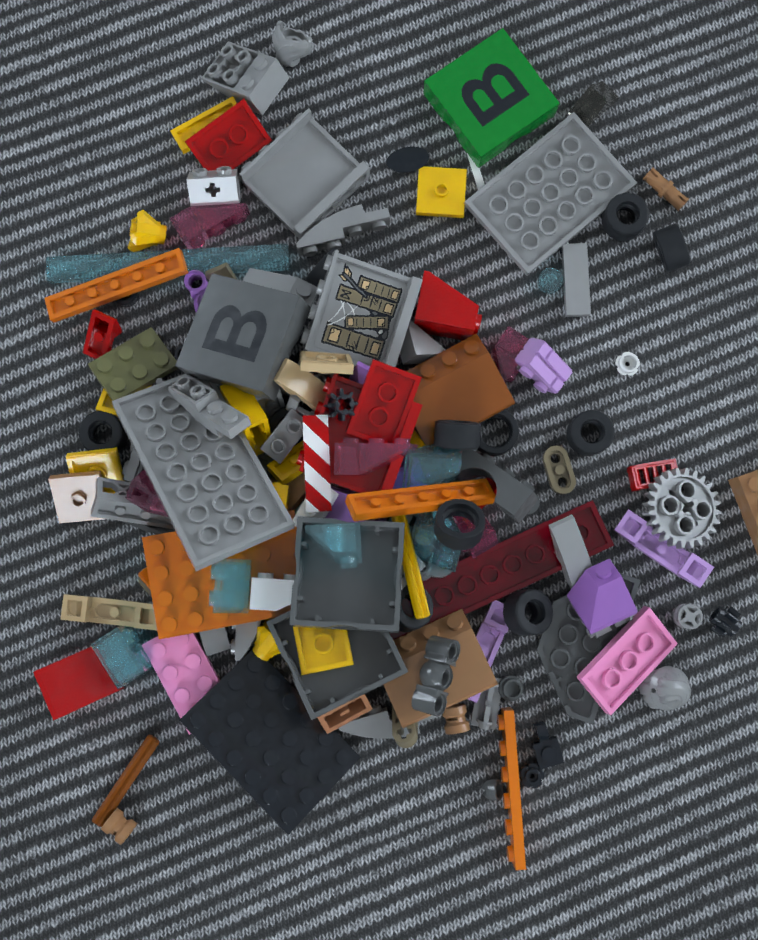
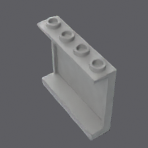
(303, 174)

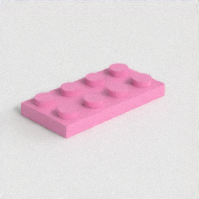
(627, 660)
(182, 669)

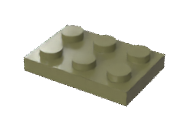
(133, 365)

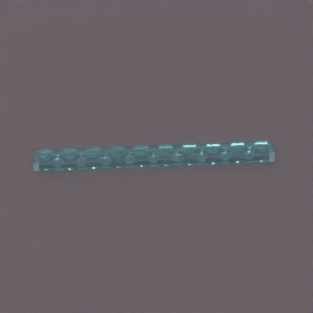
(239, 258)

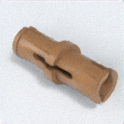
(665, 189)

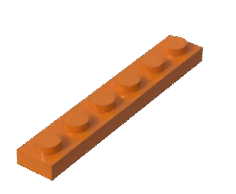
(116, 285)
(416, 499)
(512, 798)

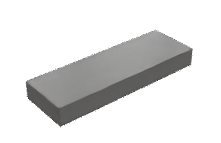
(576, 280)

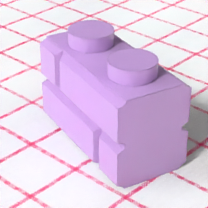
(543, 366)

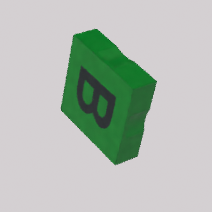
(490, 97)

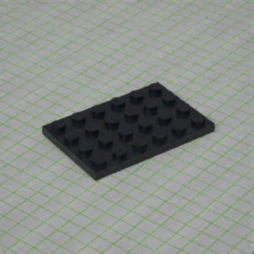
(268, 741)

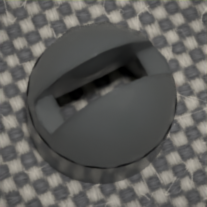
(493, 789)

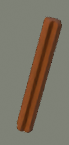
(125, 780)

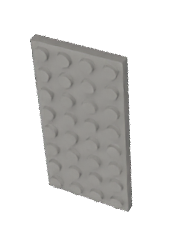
(205, 482)

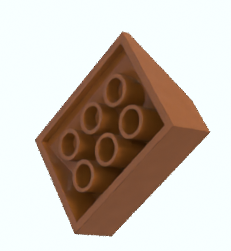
(459, 386)

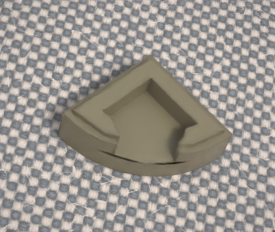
(223, 270)

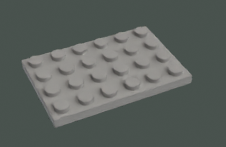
(549, 193)

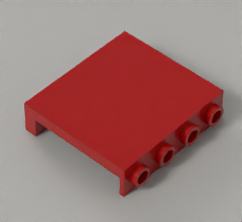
(379, 479)

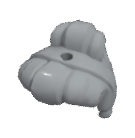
(290, 45)
(670, 686)

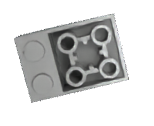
(246, 76)

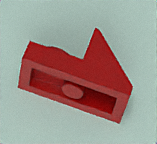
(100, 334)

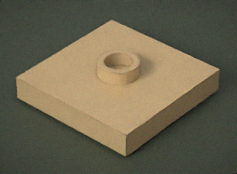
(326, 362)

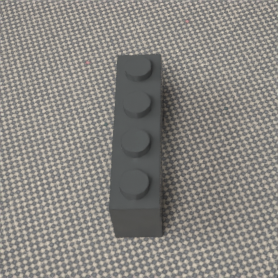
(512, 496)

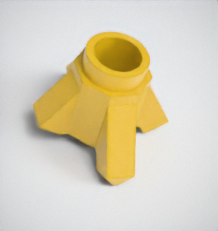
(145, 232)
(265, 645)

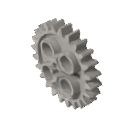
(682, 508)

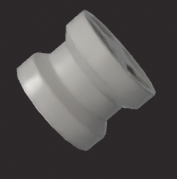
(692, 618)

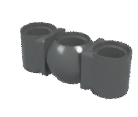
(436, 675)

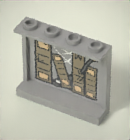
(361, 311)

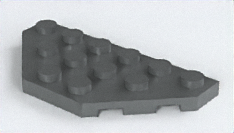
(568, 649)

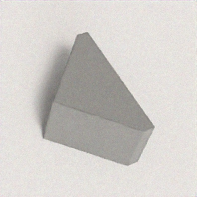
(418, 346)

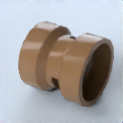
(456, 719)
(119, 826)

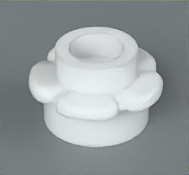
(628, 357)

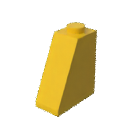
(248, 404)

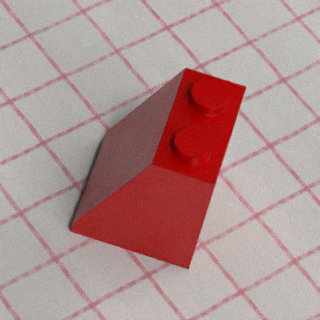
(445, 310)
(74, 683)

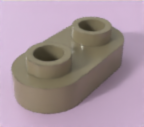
(562, 469)

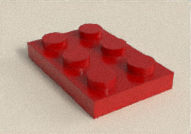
(229, 138)
(383, 402)

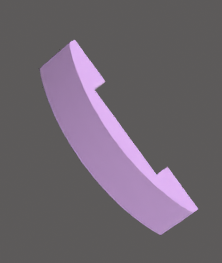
(678, 561)
(491, 634)

